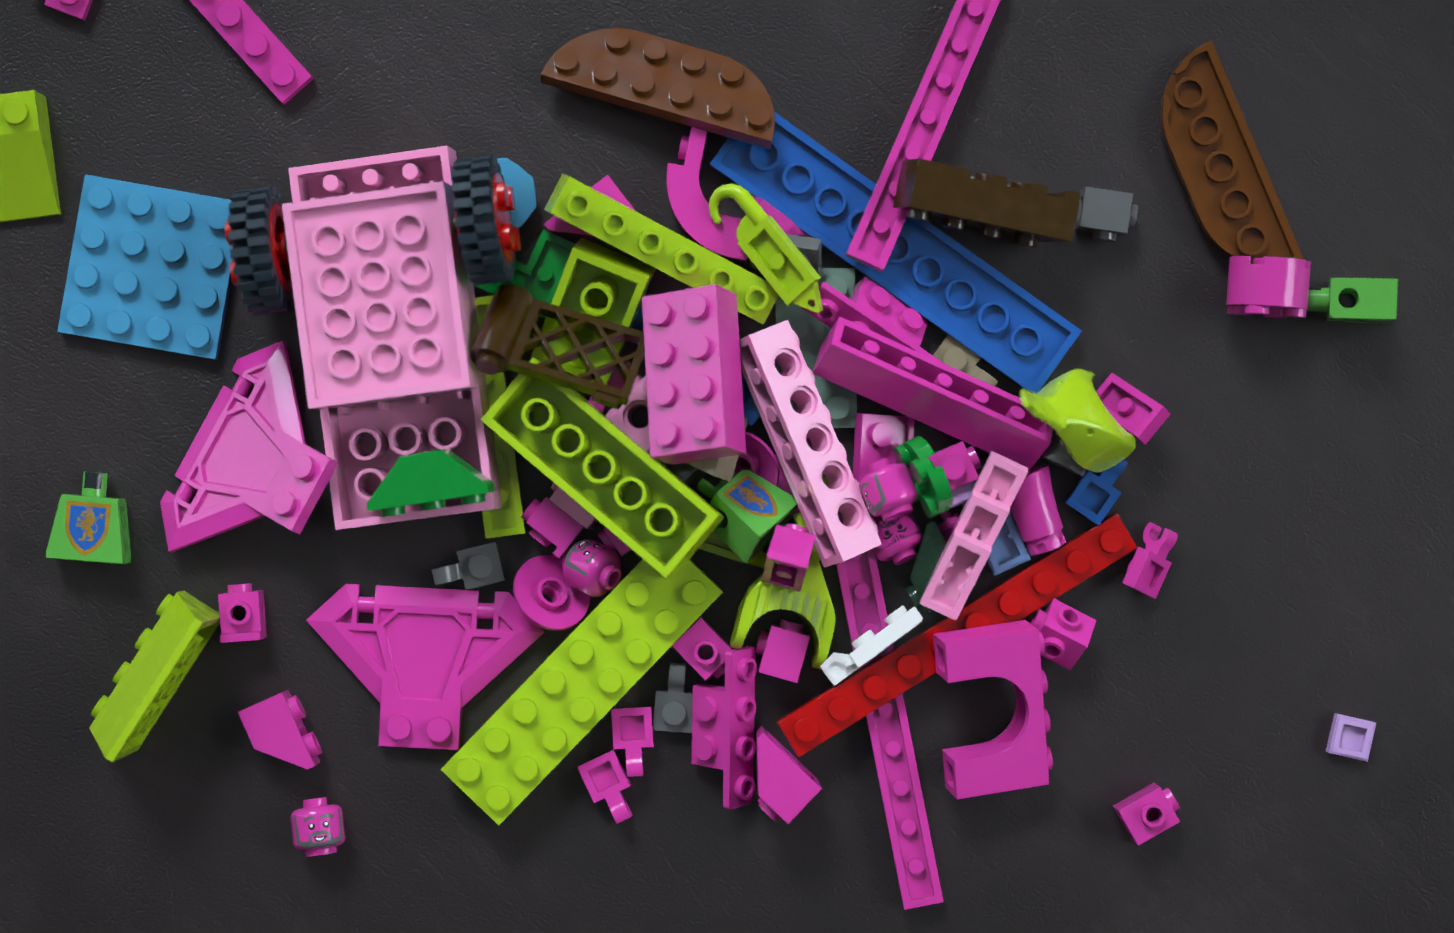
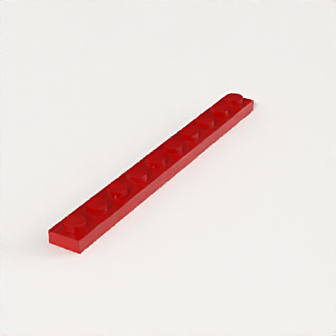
(915, 658)

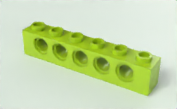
(658, 246)

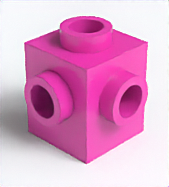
(1064, 632)

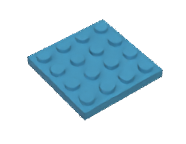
(148, 268)

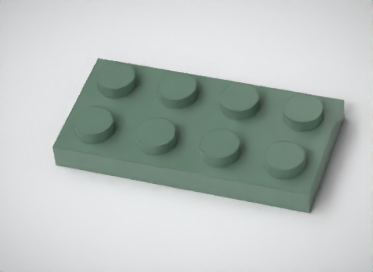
(811, 334)

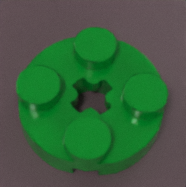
(929, 480)

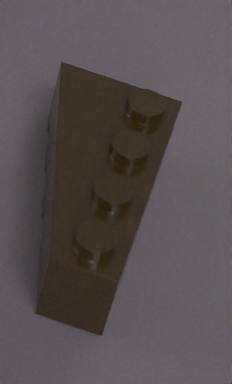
(985, 203)

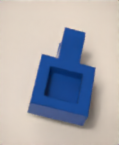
(1095, 494)

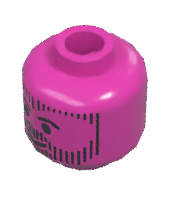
(897, 539)

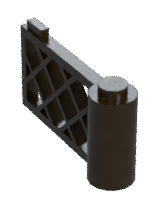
(507, 336)

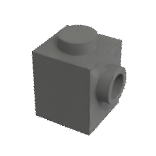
(1106, 213)

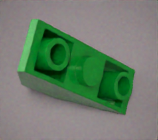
(429, 481)

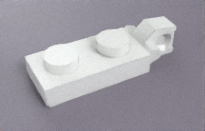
(869, 645)

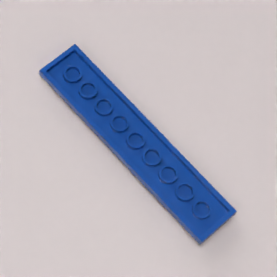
(925, 267)

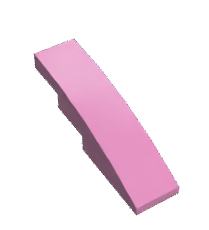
(973, 535)

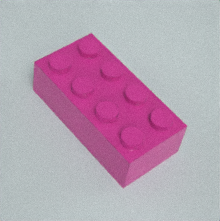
(693, 375)

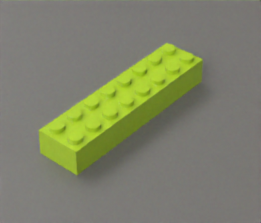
(578, 685)

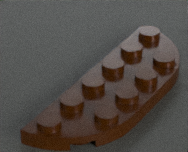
(665, 82)
(1221, 162)

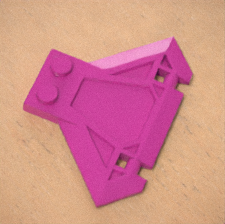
(248, 458)
(423, 654)

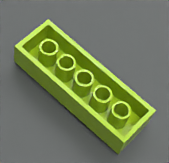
(604, 471)

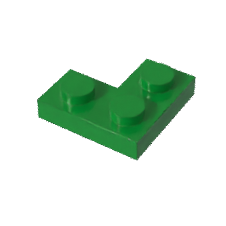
(543, 269)

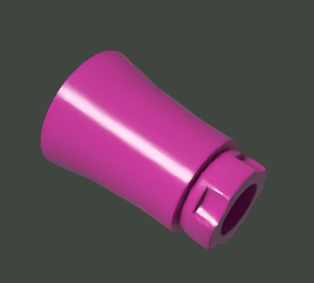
(1037, 512)

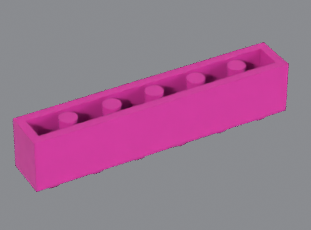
(931, 392)

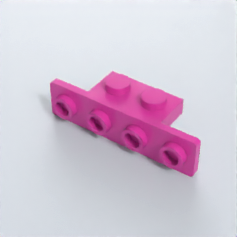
(875, 310)
(726, 726)

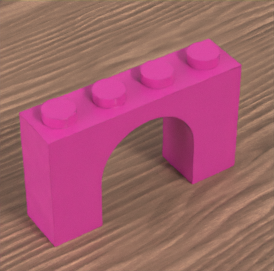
(1020, 753)

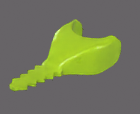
(1081, 420)
(810, 604)

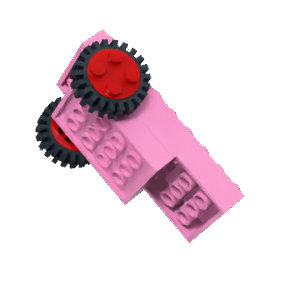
(385, 306)

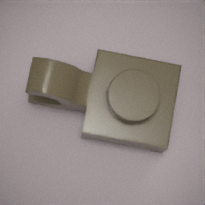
(961, 358)

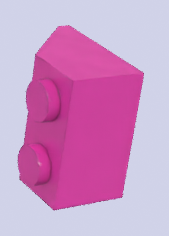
(782, 780)

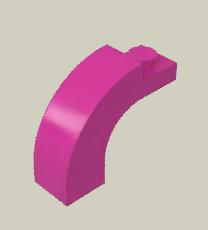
(691, 206)

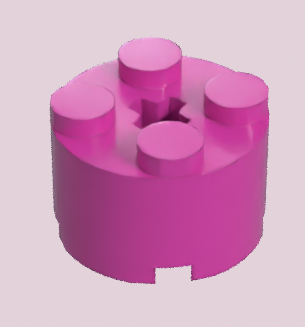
(1268, 286)

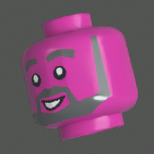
(888, 490)
(591, 567)
(317, 827)

